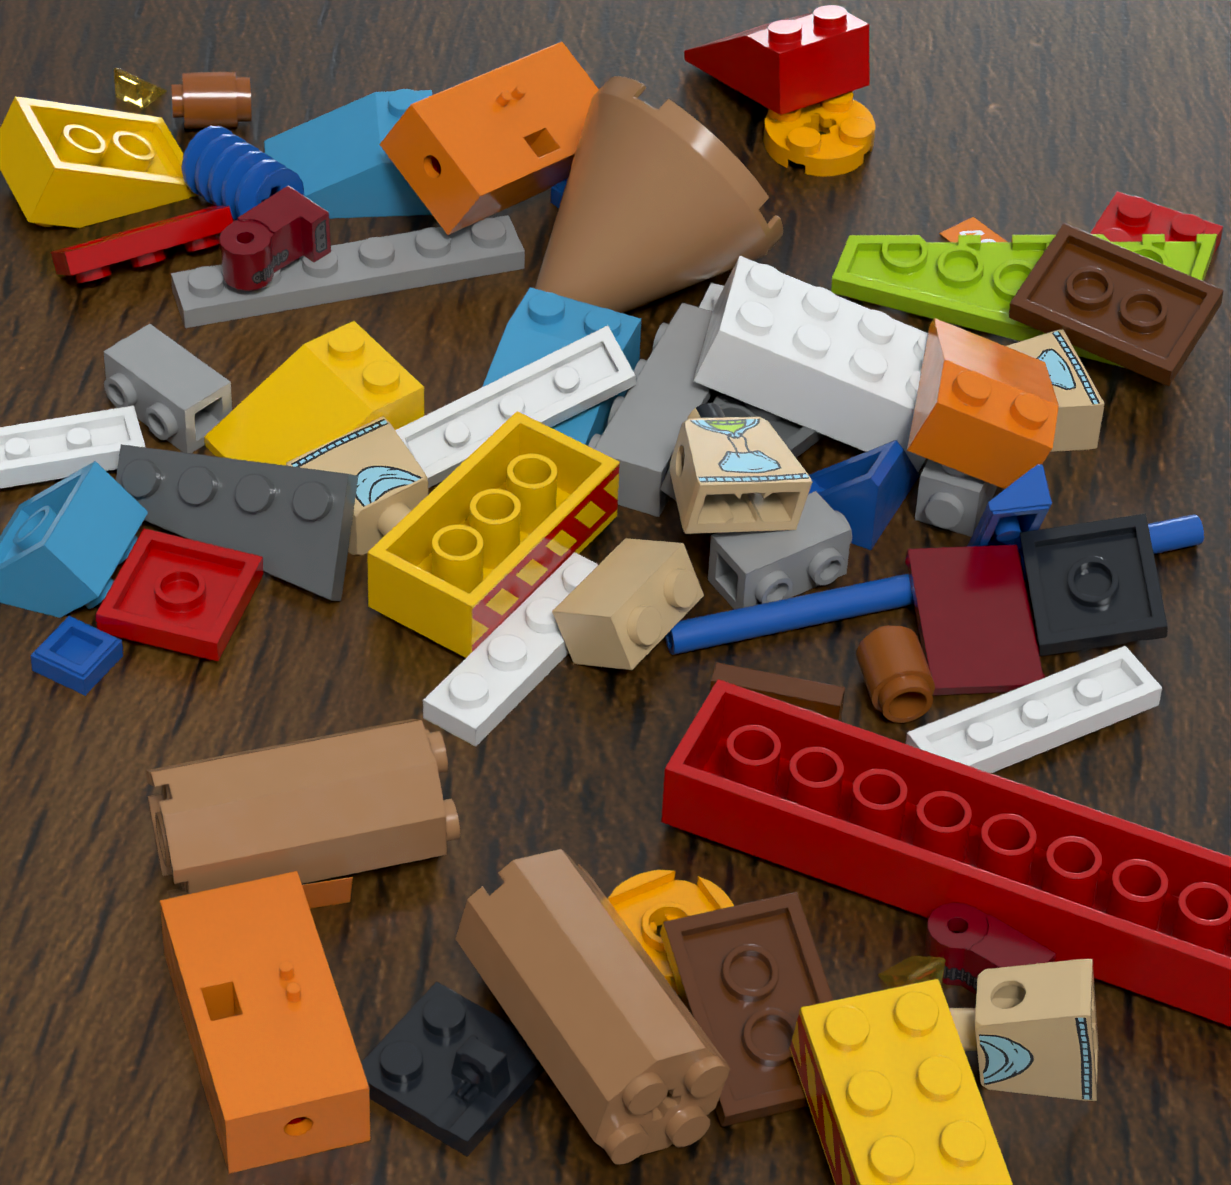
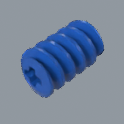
(232, 171)

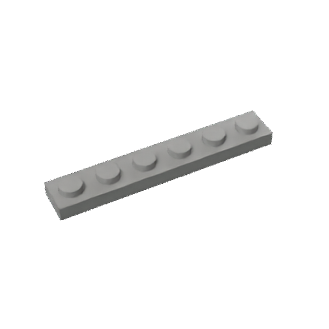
(355, 272)

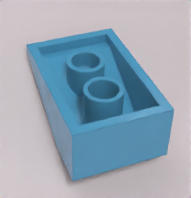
(343, 160)
(550, 322)

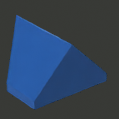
(867, 489)

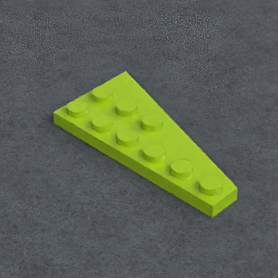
(974, 279)

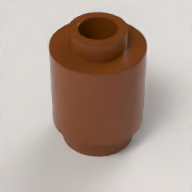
(212, 99)
(896, 673)

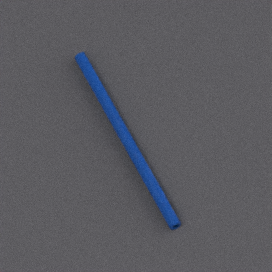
(857, 600)

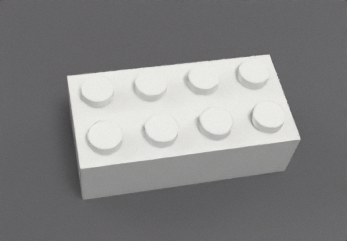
(813, 358)

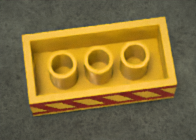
(492, 533)
(895, 1091)

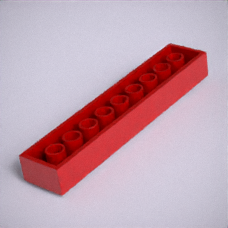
(946, 833)

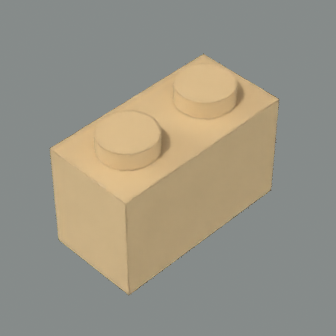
(628, 603)

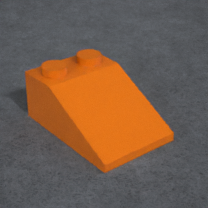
(982, 407)

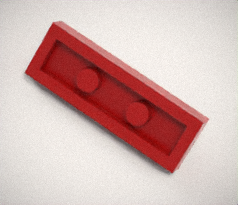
(142, 244)

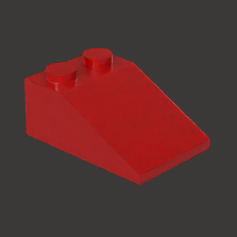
(791, 59)

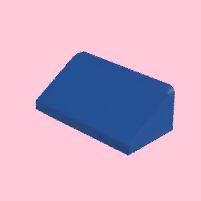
(1014, 510)

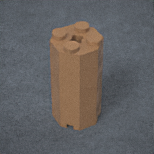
(305, 808)
(593, 1007)

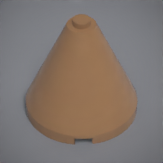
(650, 206)

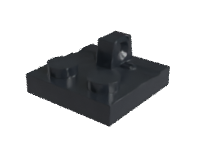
(1093, 584)
(451, 1068)

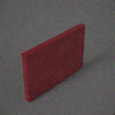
(974, 618)

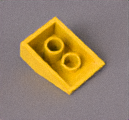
(87, 162)
(317, 397)

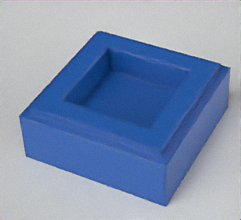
(77, 655)

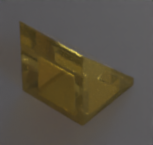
(135, 89)
(914, 970)

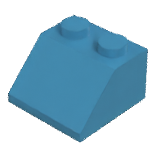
(68, 543)

